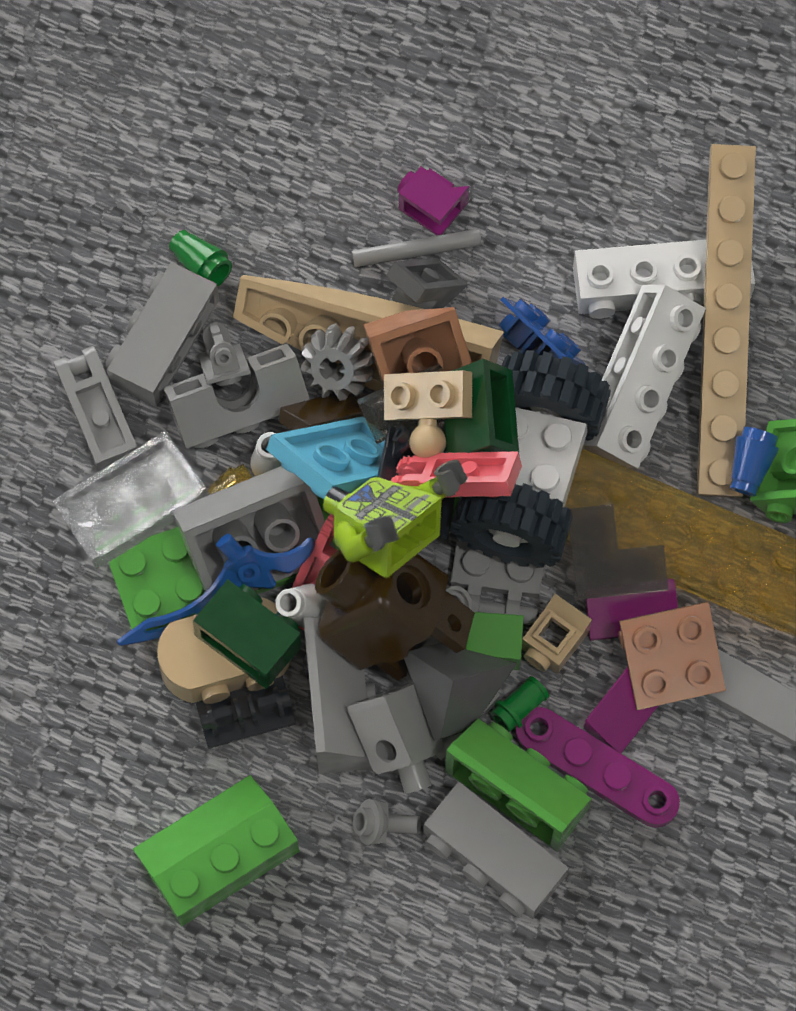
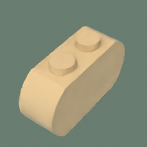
(196, 670)

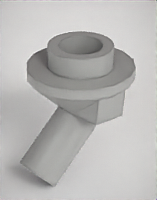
(378, 822)

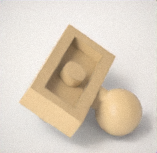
(426, 399)

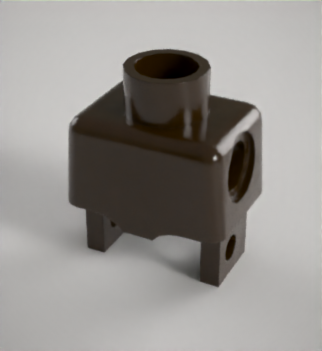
(373, 623)

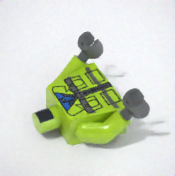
(390, 522)

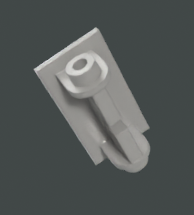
(222, 360)

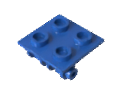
(530, 328)

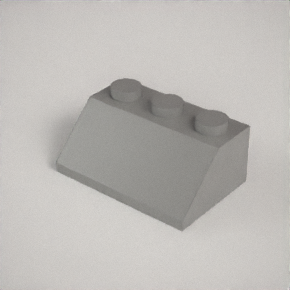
(266, 511)
(333, 687)

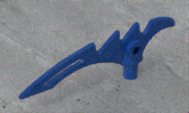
(242, 567)

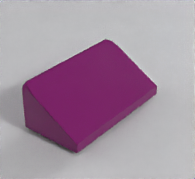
(609, 610)
(616, 717)

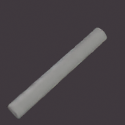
(416, 248)

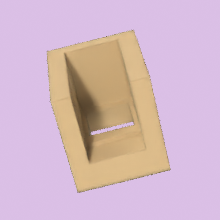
(542, 653)

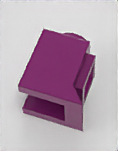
(431, 199)

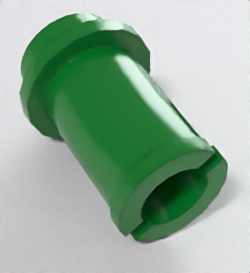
(519, 704)

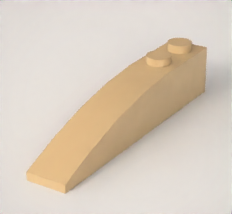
(296, 310)

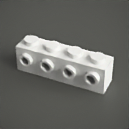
(613, 276)
(644, 372)

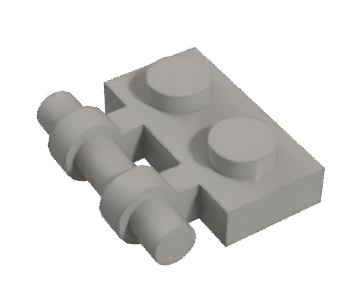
(488, 574)

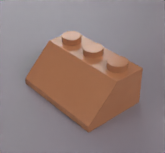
(417, 341)

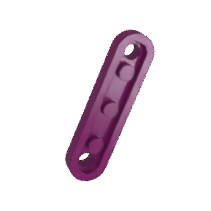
(599, 768)

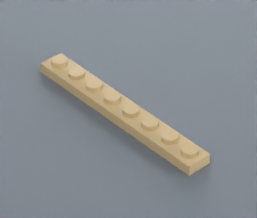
(726, 315)

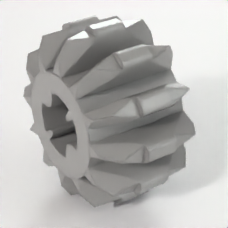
(343, 377)

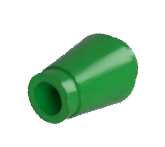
(201, 257)

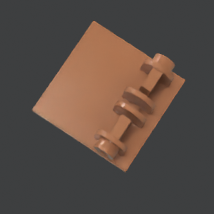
(672, 655)

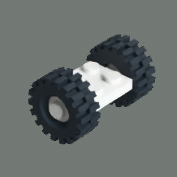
(555, 414)

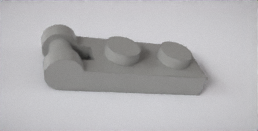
(96, 407)

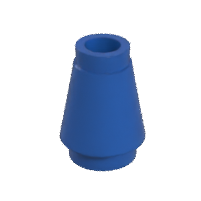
(752, 459)

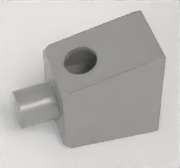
(396, 735)

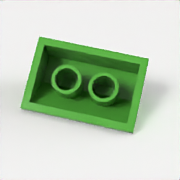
(517, 782)
(217, 849)

